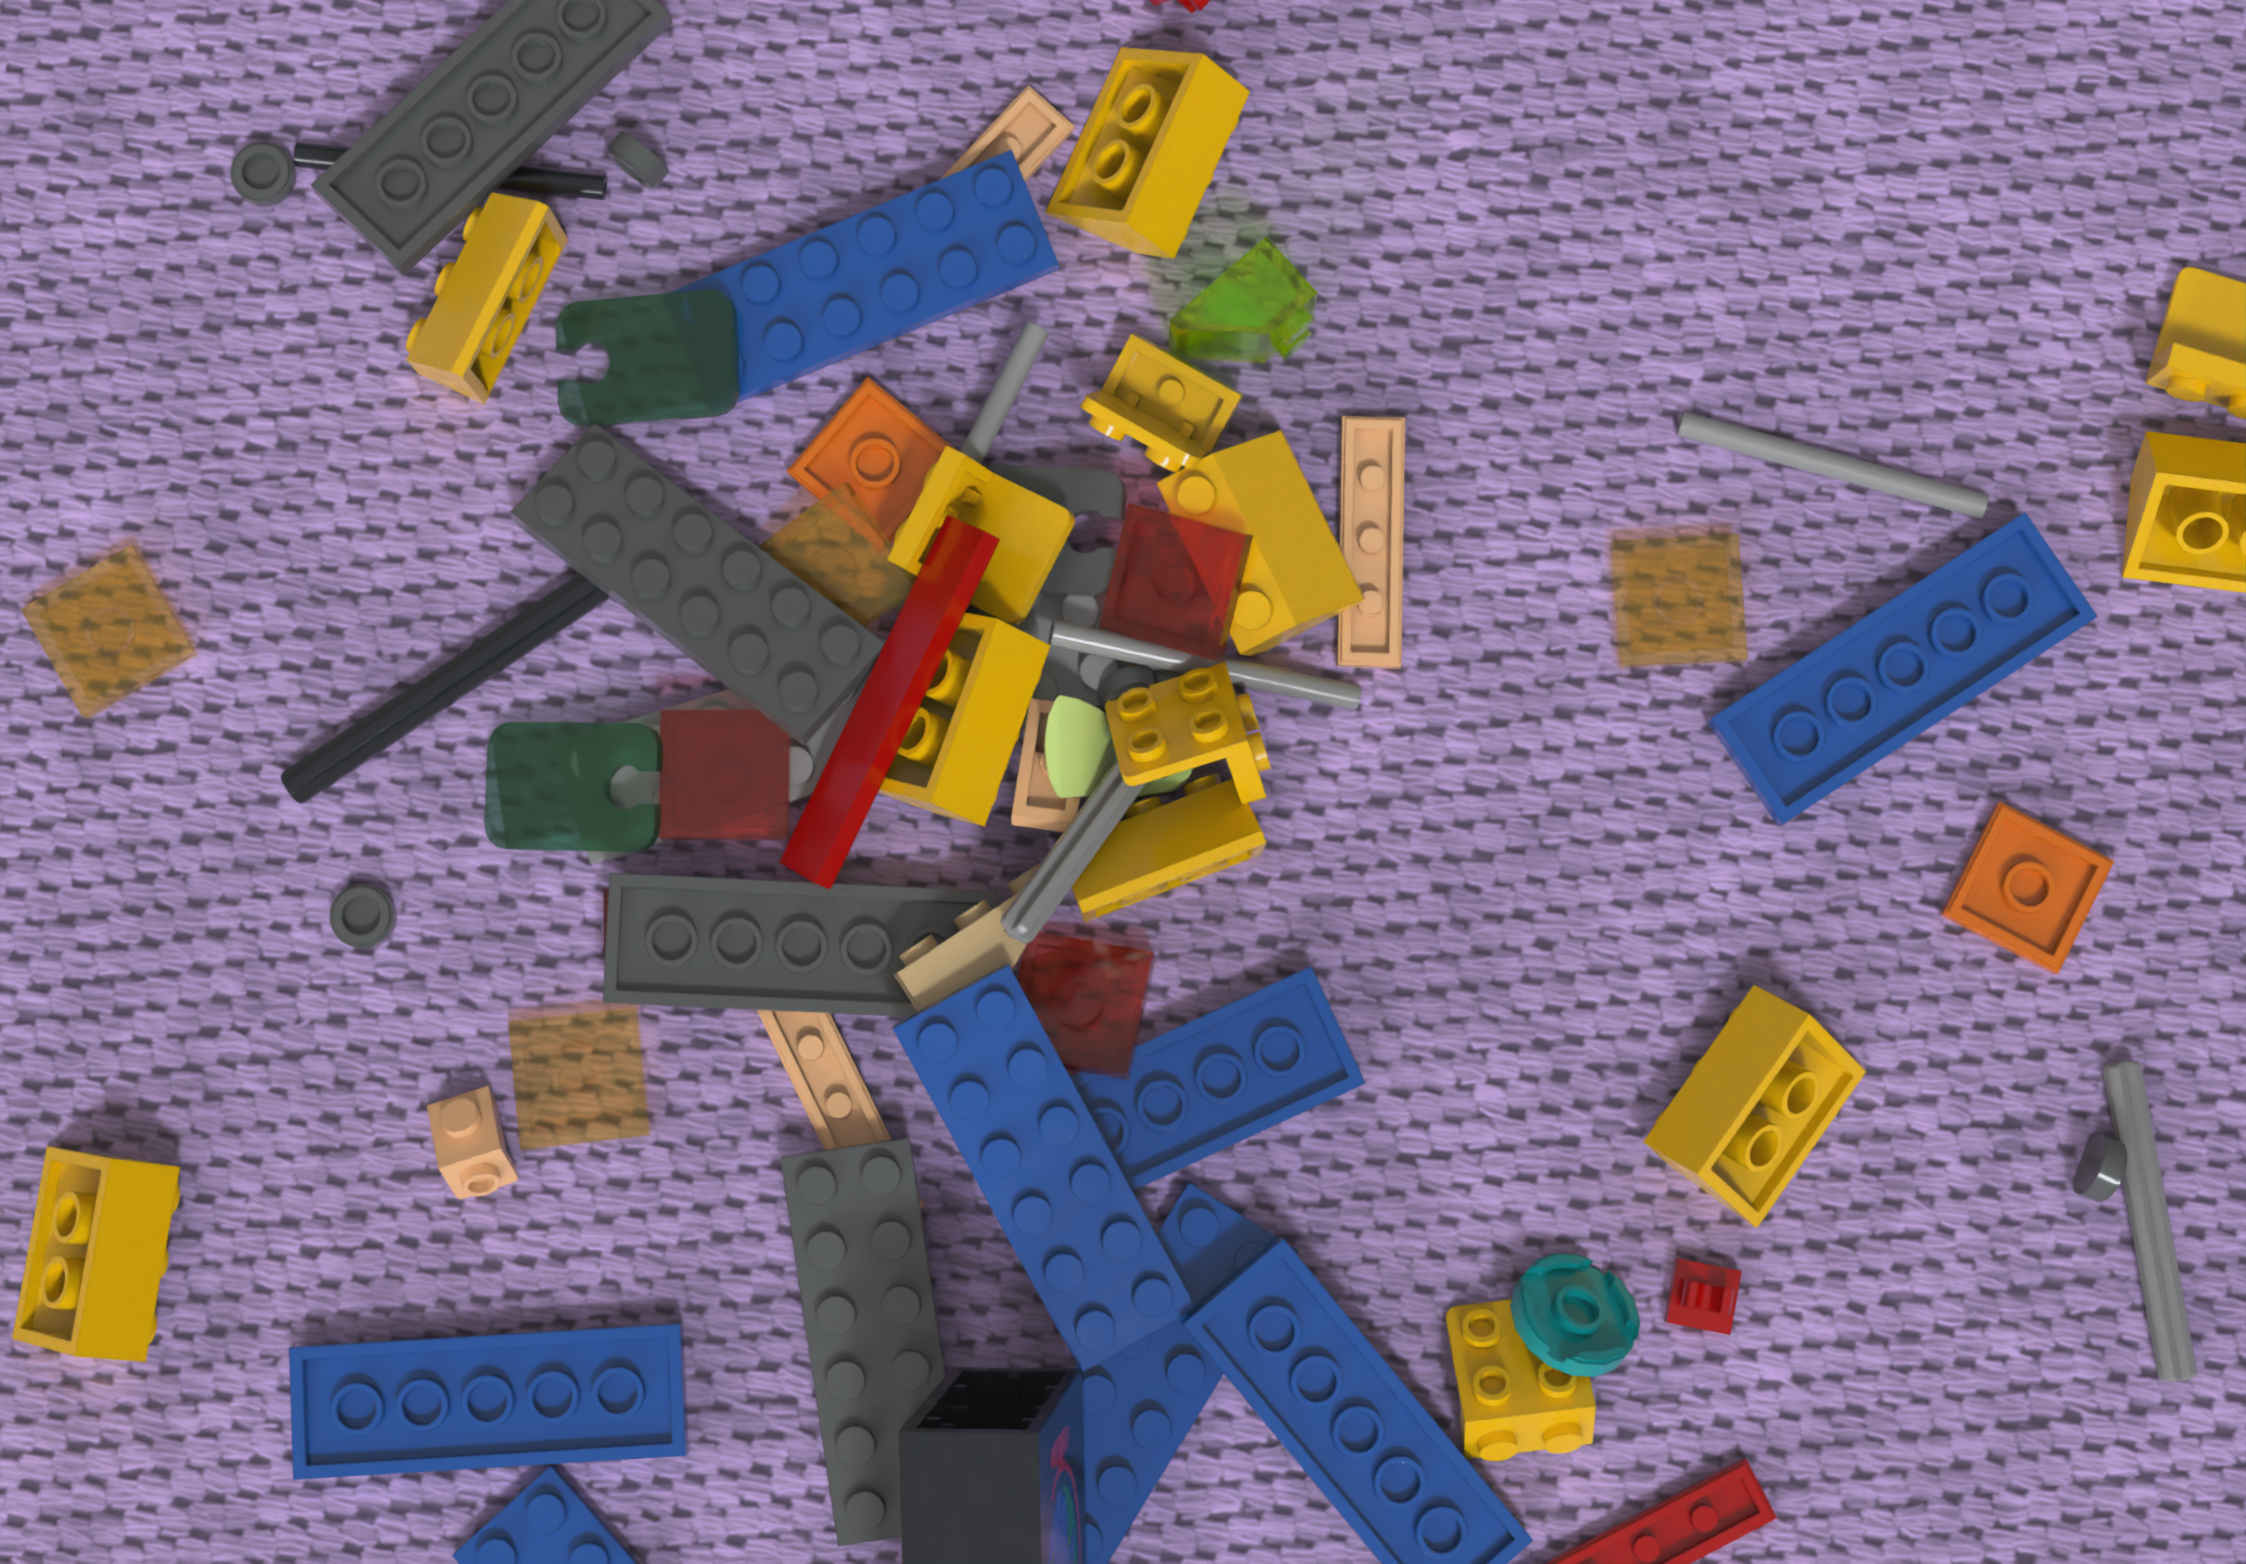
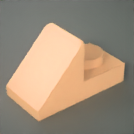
(1034, 798)

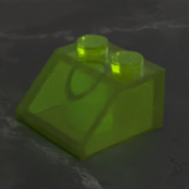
(1247, 312)

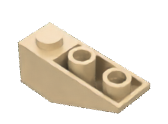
(974, 951)

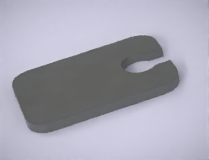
(1079, 492)

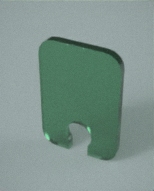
(666, 356)
(554, 785)

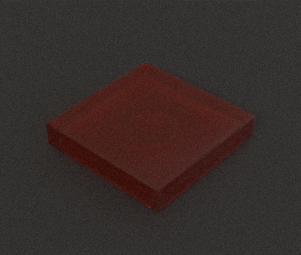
(1175, 581)
(724, 776)
(1088, 1000)

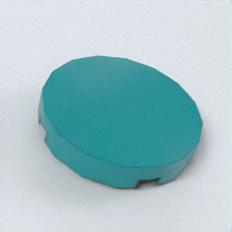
(1574, 1315)

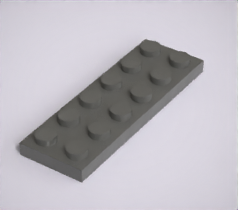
(481, 118)
(699, 583)
(770, 942)
(864, 1319)

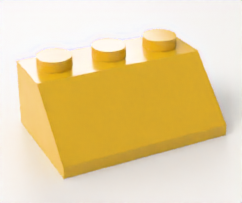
(1149, 149)
(486, 295)
(2187, 513)
(1294, 561)
(968, 721)
(1169, 846)
(1755, 1104)
(96, 1255)

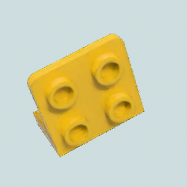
(2203, 342)
(1162, 405)
(1027, 524)
(1187, 726)
(1508, 1393)

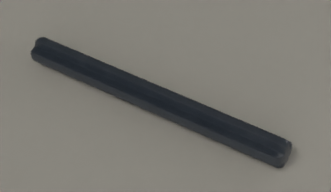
(441, 688)

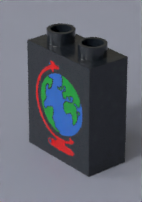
(995, 1469)

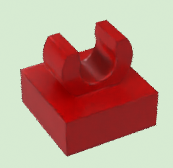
(1702, 1296)

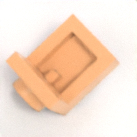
(471, 1143)

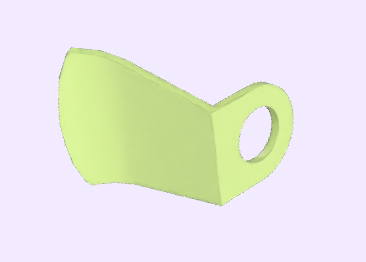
(1082, 751)

